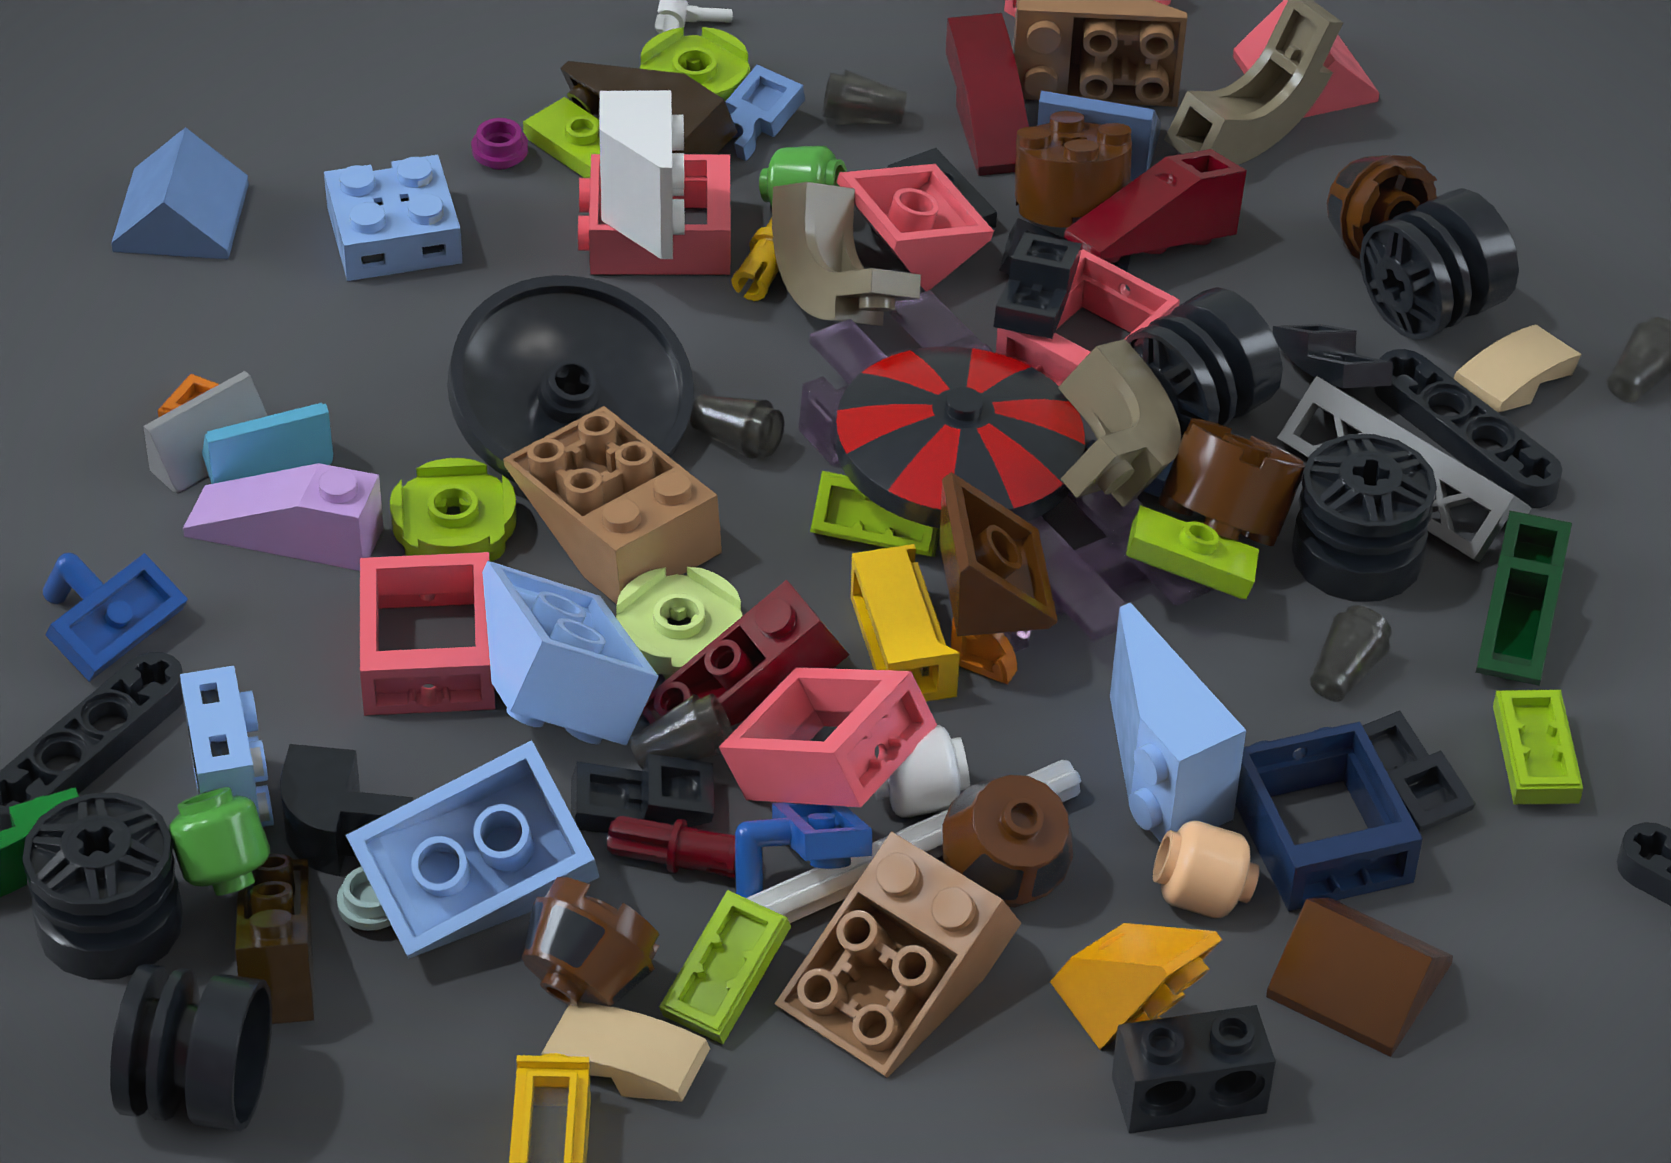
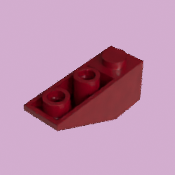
(1169, 205)
(752, 657)

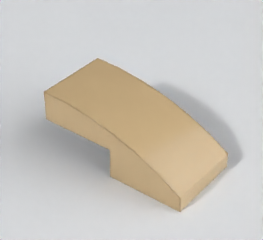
(1514, 367)
(635, 1050)

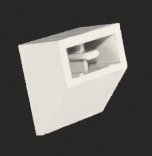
(640, 169)

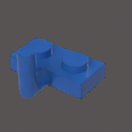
(112, 613)
(816, 832)

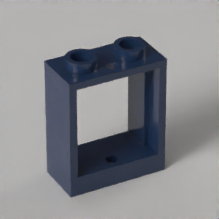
(1338, 865)

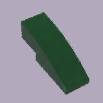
(1524, 598)

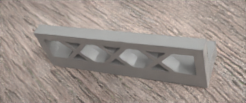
(1446, 470)

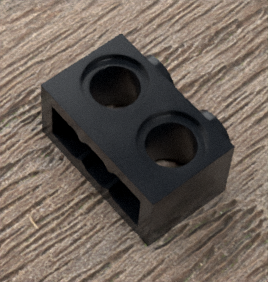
(1193, 1069)

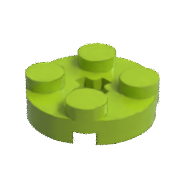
(712, 59)
(484, 502)

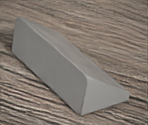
(178, 436)

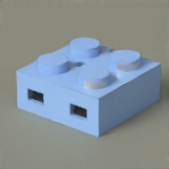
(393, 218)
(218, 737)

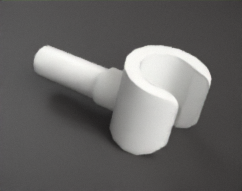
(675, 13)

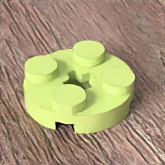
(655, 597)

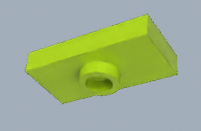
(565, 134)
(850, 515)
(1193, 552)
(1537, 747)
(725, 967)

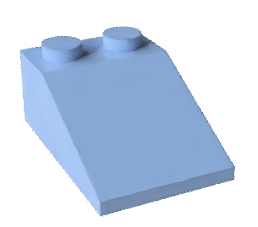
(563, 657)
(1172, 734)
(472, 851)

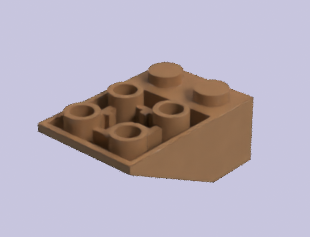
(1100, 50)
(617, 501)
(898, 956)

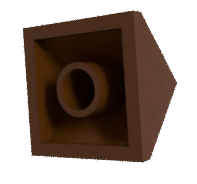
(992, 564)
(1356, 974)

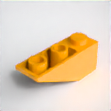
(1132, 976)

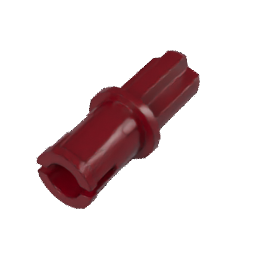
(673, 845)

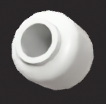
(928, 776)

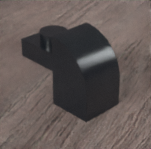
(326, 804)

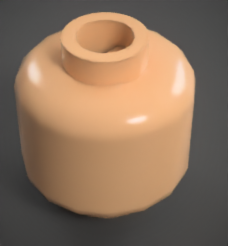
(1205, 869)

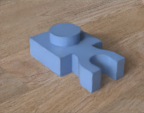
(762, 105)

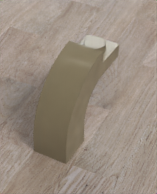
(1269, 97)
(820, 258)
(1130, 419)

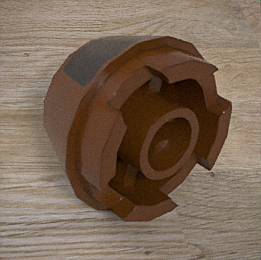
(1376, 192)
(1009, 838)
(587, 946)

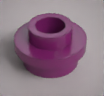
(499, 143)

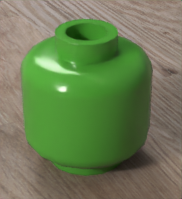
(800, 165)
(219, 840)

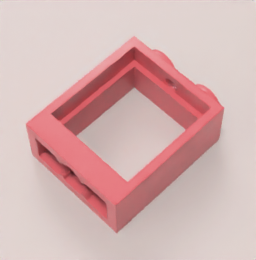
(702, 249)
(1102, 291)
(395, 678)
(870, 708)

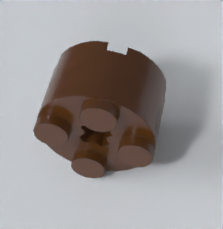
(1069, 167)
(1232, 482)

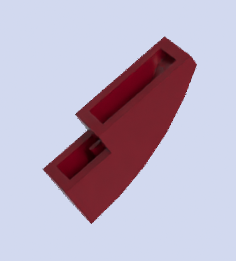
(987, 90)

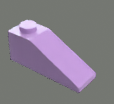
(295, 513)

